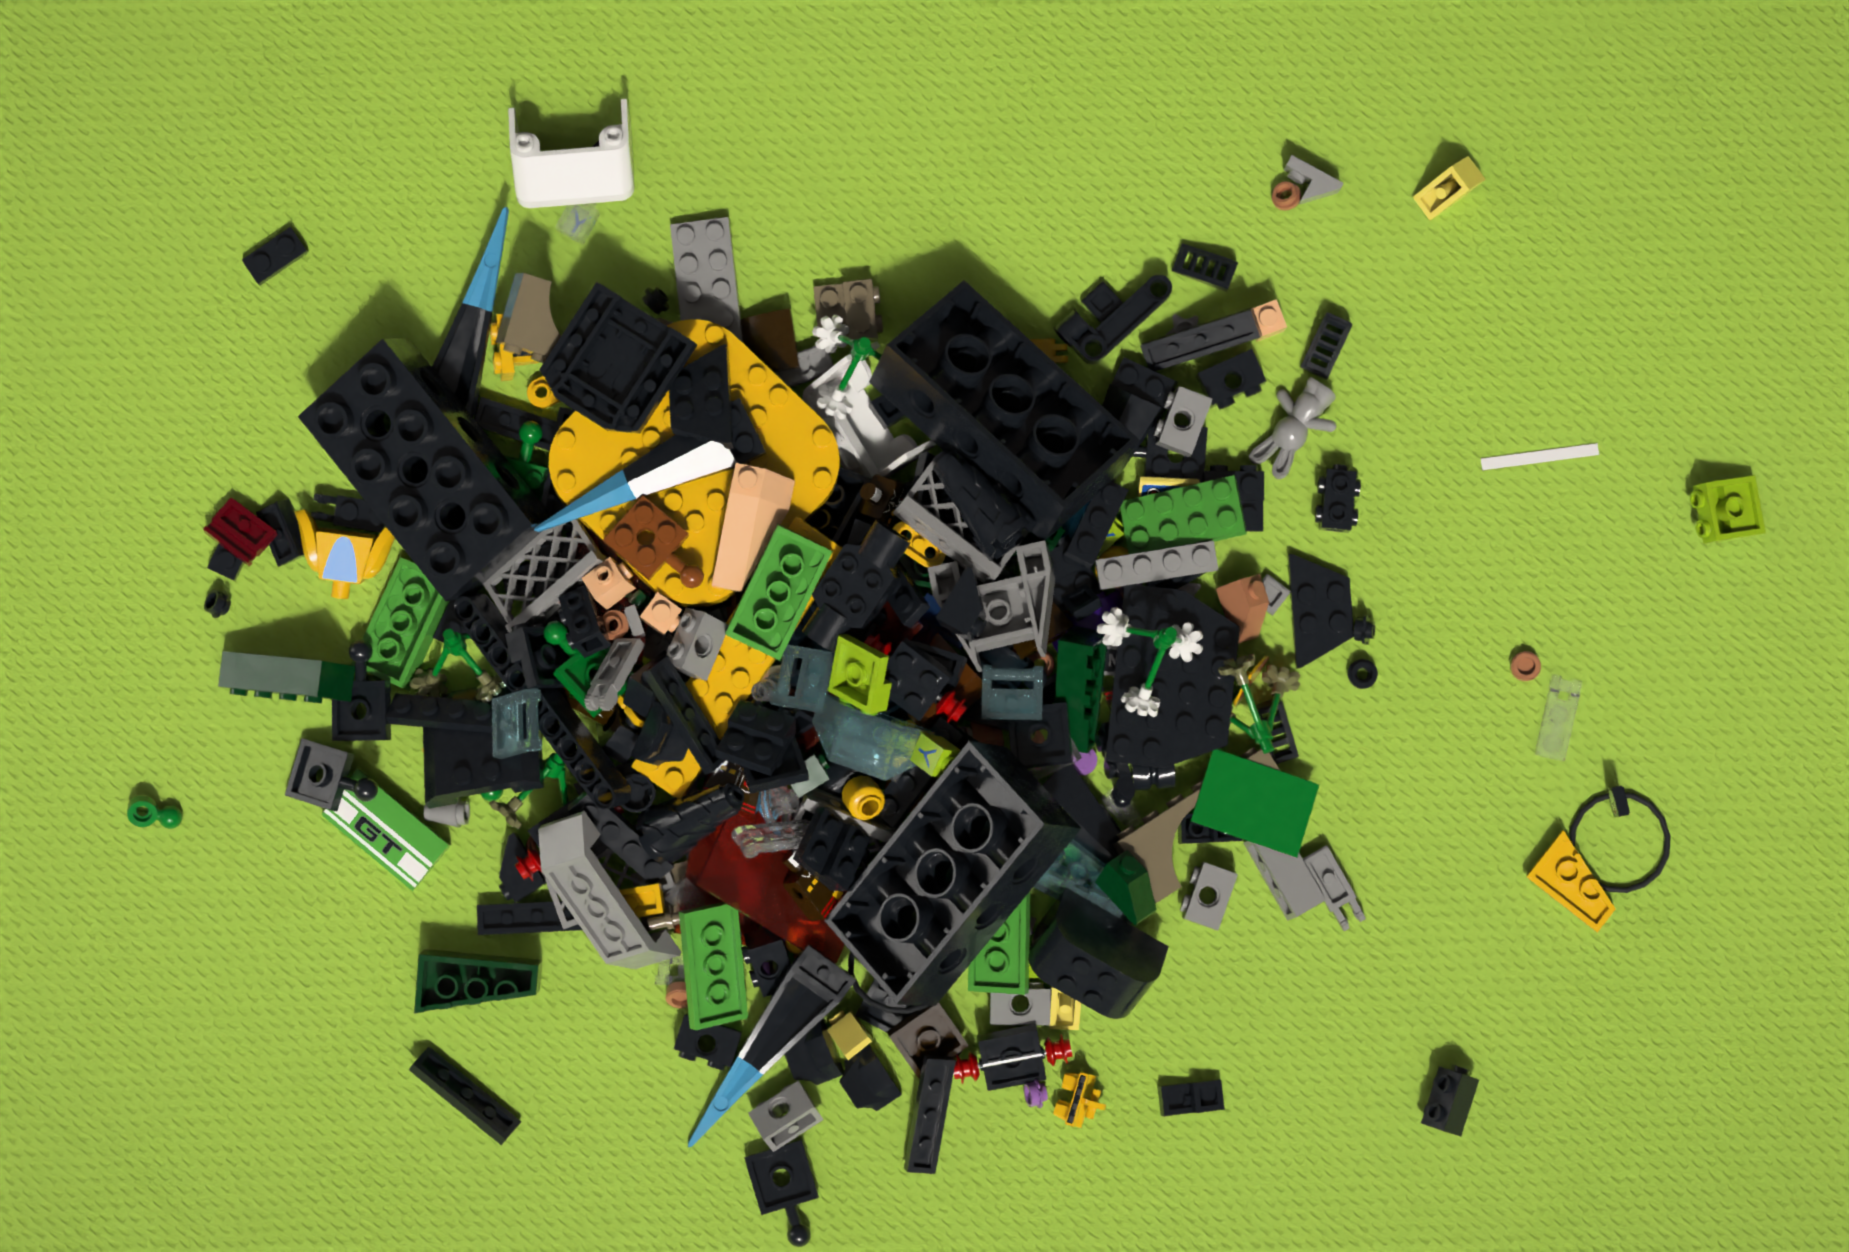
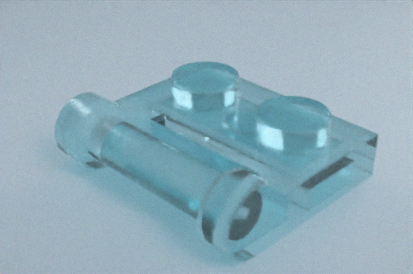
(812, 679)
(1012, 703)
(508, 723)

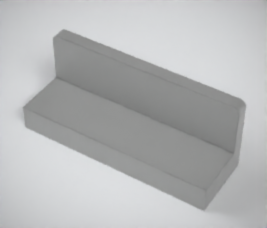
(1287, 880)

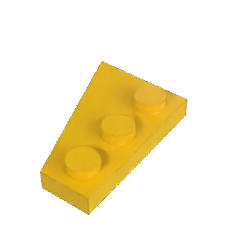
(1570, 882)

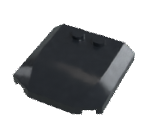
(615, 362)
(464, 764)

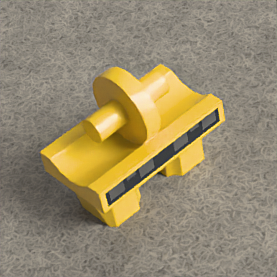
(1084, 1099)

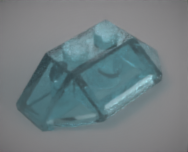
(865, 741)

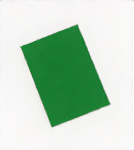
(1255, 803)

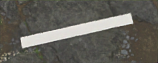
(1539, 456)

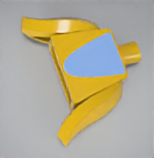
(342, 554)

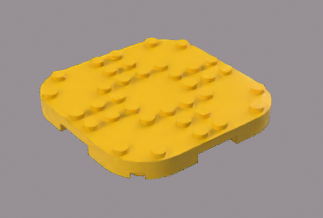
(792, 434)

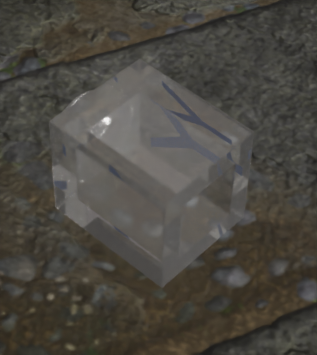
(578, 221)

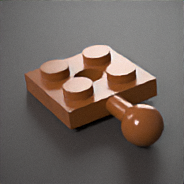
(650, 558)

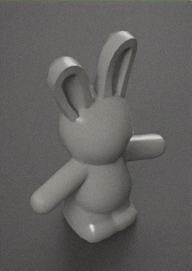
(1292, 430)

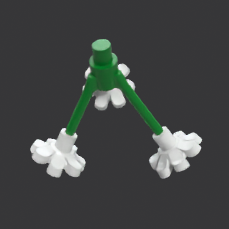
(833, 335)
(1181, 640)

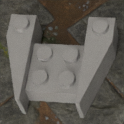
(1014, 607)

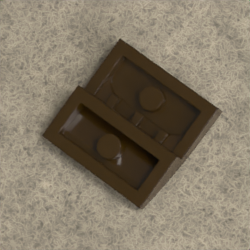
(772, 339)

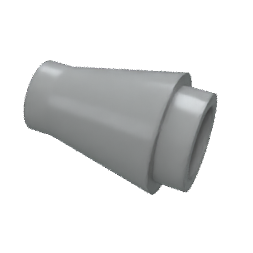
(451, 815)

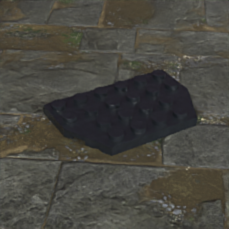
(1191, 694)

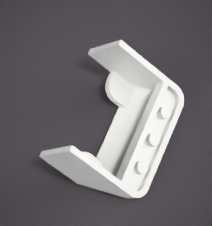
(576, 173)
(860, 436)

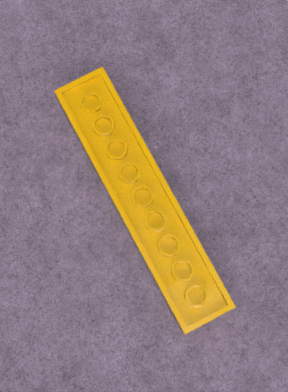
(730, 680)

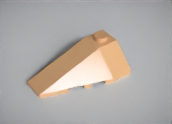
(754, 508)

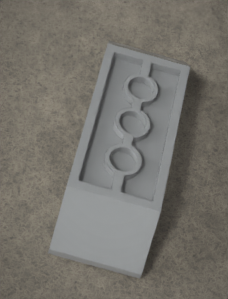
(595, 898)

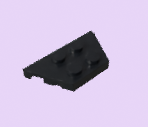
(703, 399)
(1319, 609)

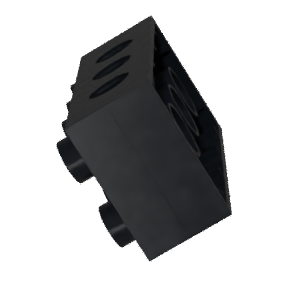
(1003, 407)
(460, 460)
(952, 874)

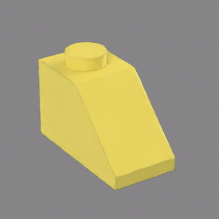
(1449, 187)
(1064, 1011)
(849, 1033)

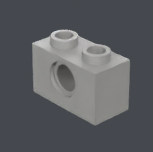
(1195, 408)
(696, 643)
(1221, 882)
(1036, 1013)
(800, 1117)

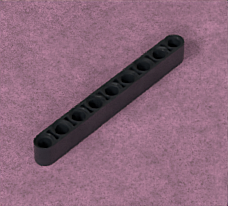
(488, 630)

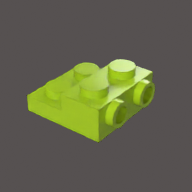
(1728, 509)
(860, 675)

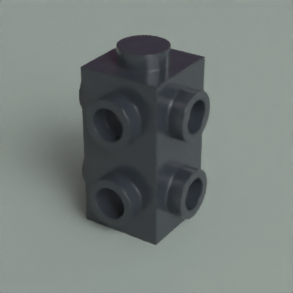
(1337, 503)
(584, 621)
(1450, 1100)

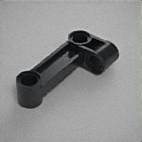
(1117, 326)

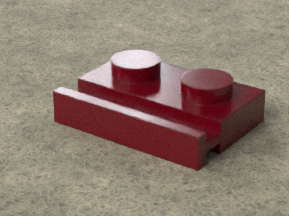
(240, 531)

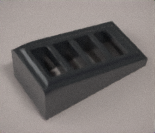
(1201, 277)
(1322, 330)
(1284, 727)

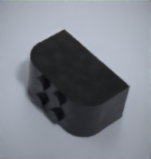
(1095, 956)

